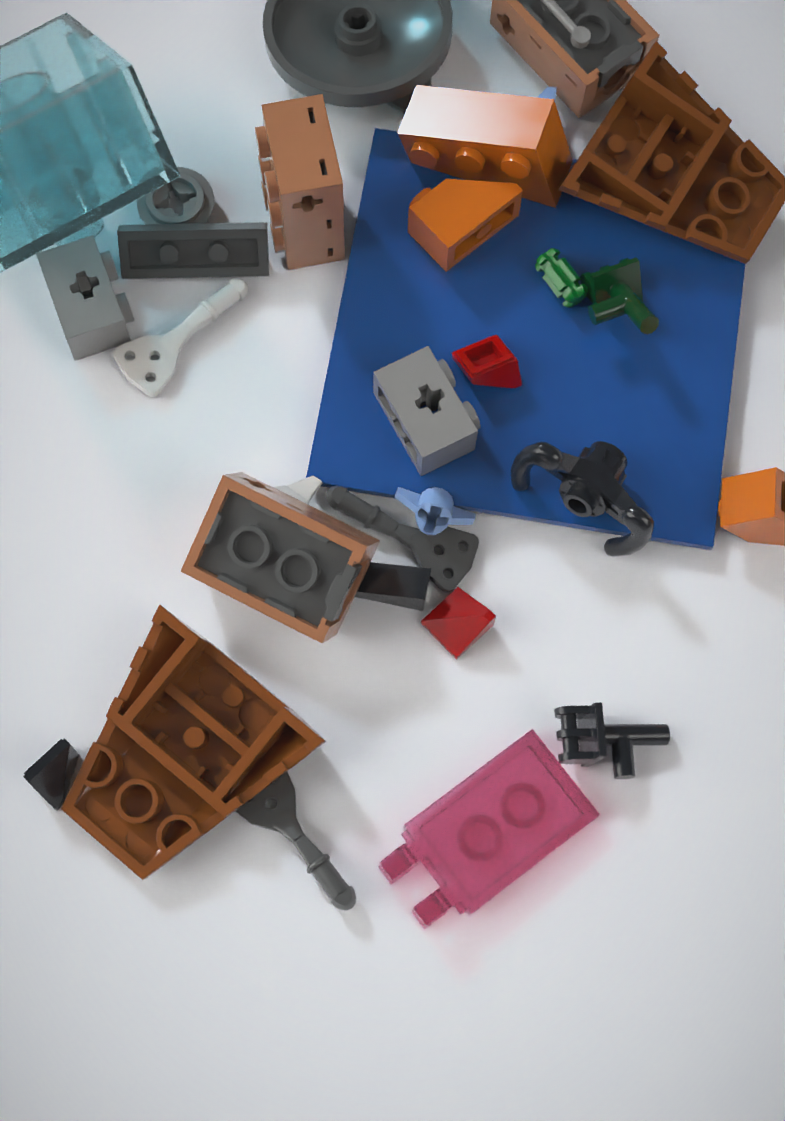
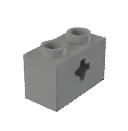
(78, 271)
(426, 436)

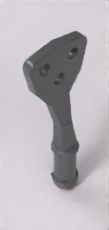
(422, 545)
(284, 820)

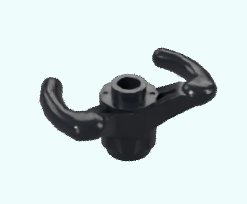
(590, 488)

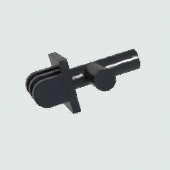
(594, 736)

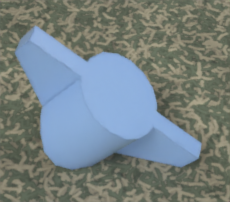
(434, 509)

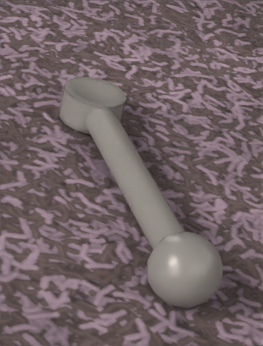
(579, 34)

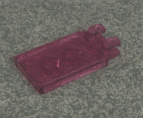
(491, 829)

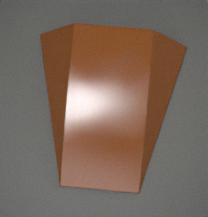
(678, 165)
(181, 748)

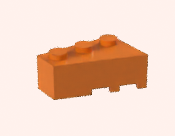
(489, 139)

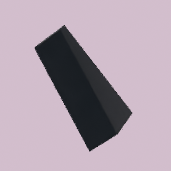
(395, 585)

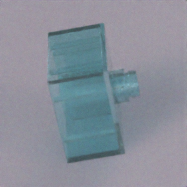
(71, 138)

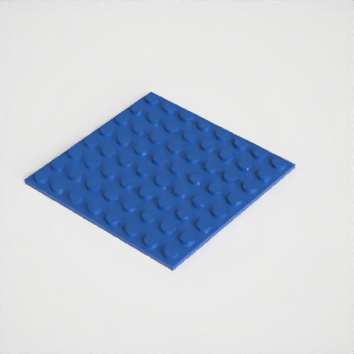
(582, 382)

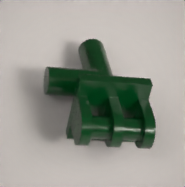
(618, 292)

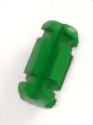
(561, 277)

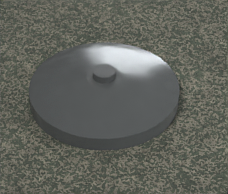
(357, 48)

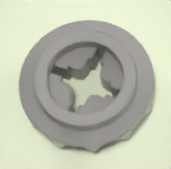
(189, 188)

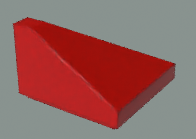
(489, 363)
(458, 622)

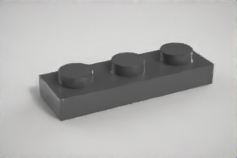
(193, 250)

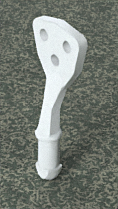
(170, 344)

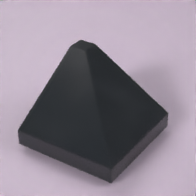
(53, 773)

